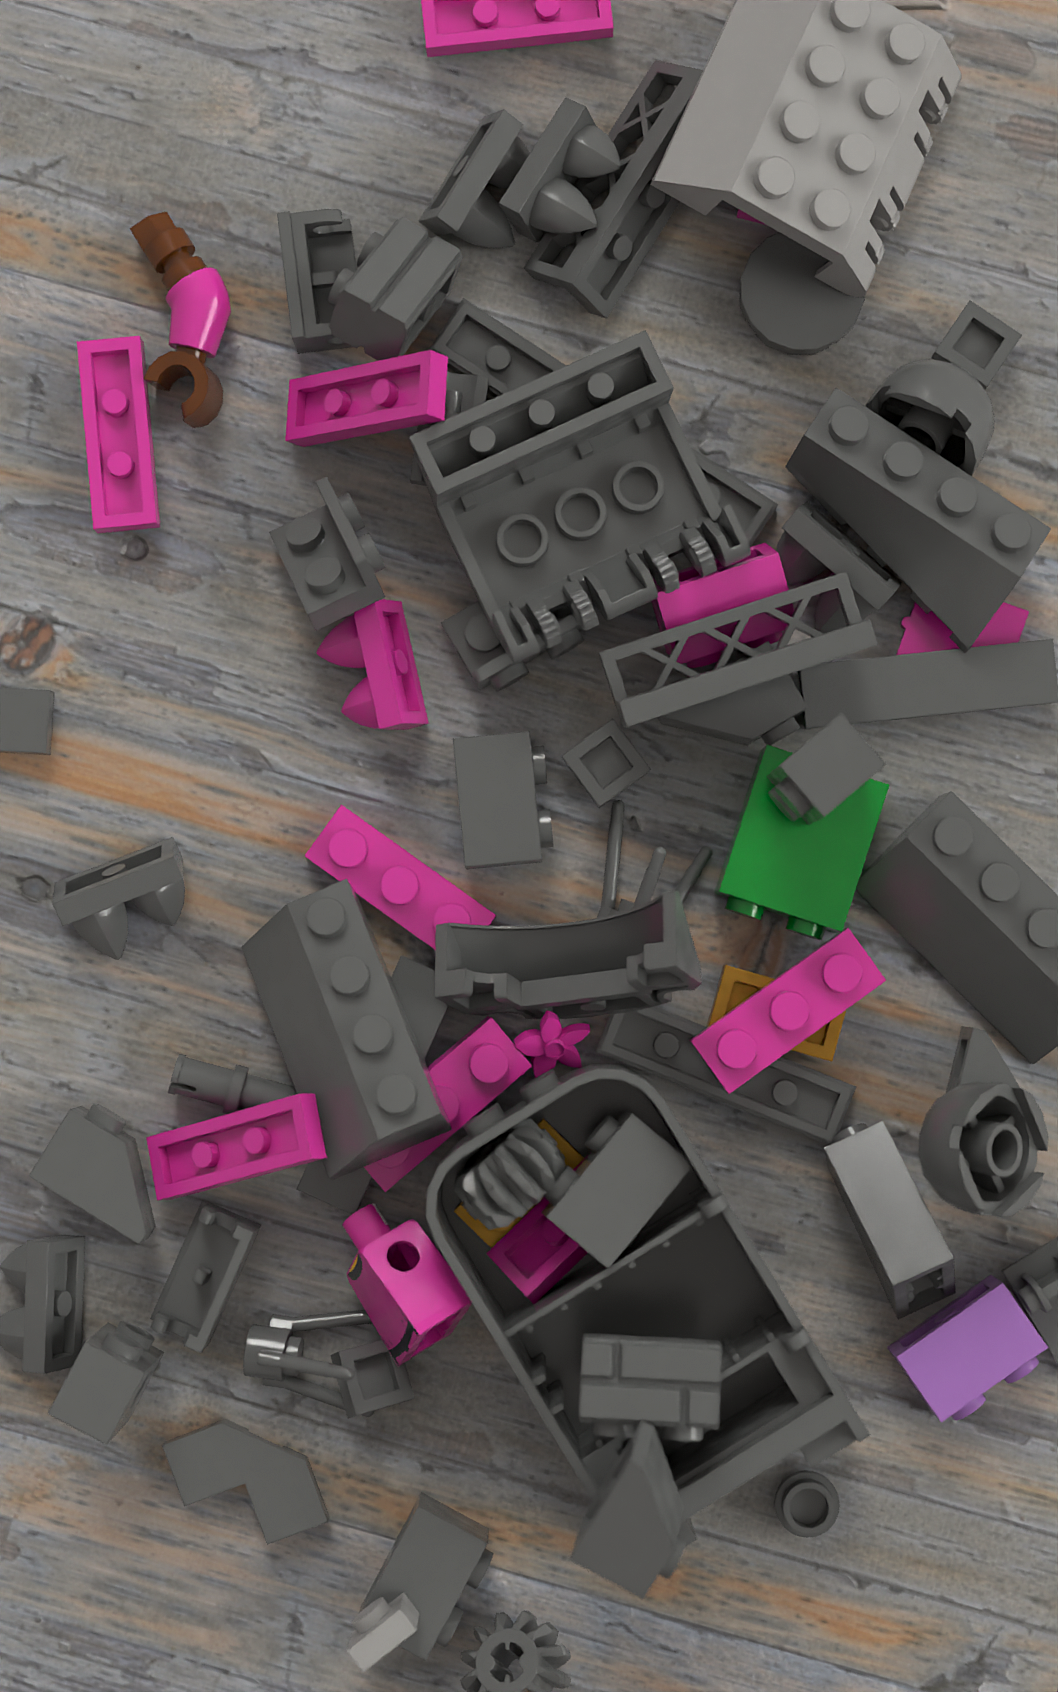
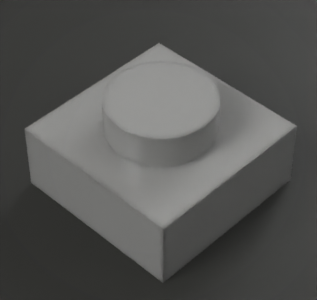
(381, 1629)

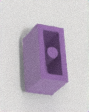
(968, 1349)

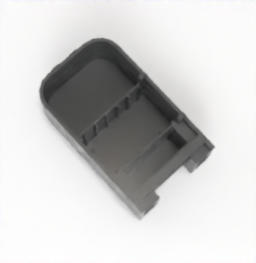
(678, 1278)

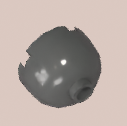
(938, 408)
(983, 1148)

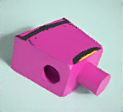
(403, 1283)

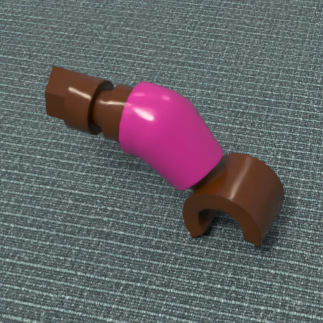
(198, 316)

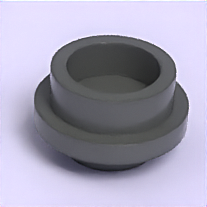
(806, 1504)

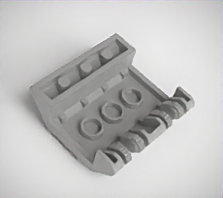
(814, 125)

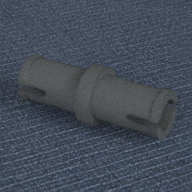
(224, 1086)

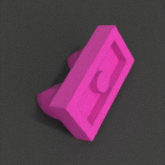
(380, 642)

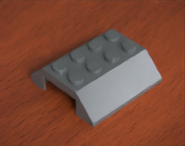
(574, 495)

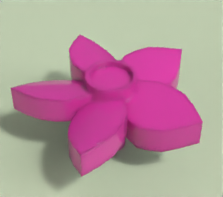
(552, 1043)

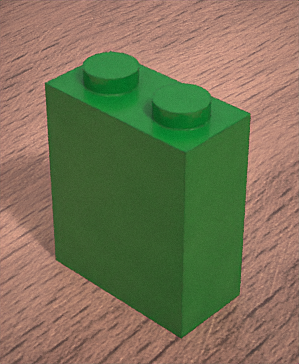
(796, 866)

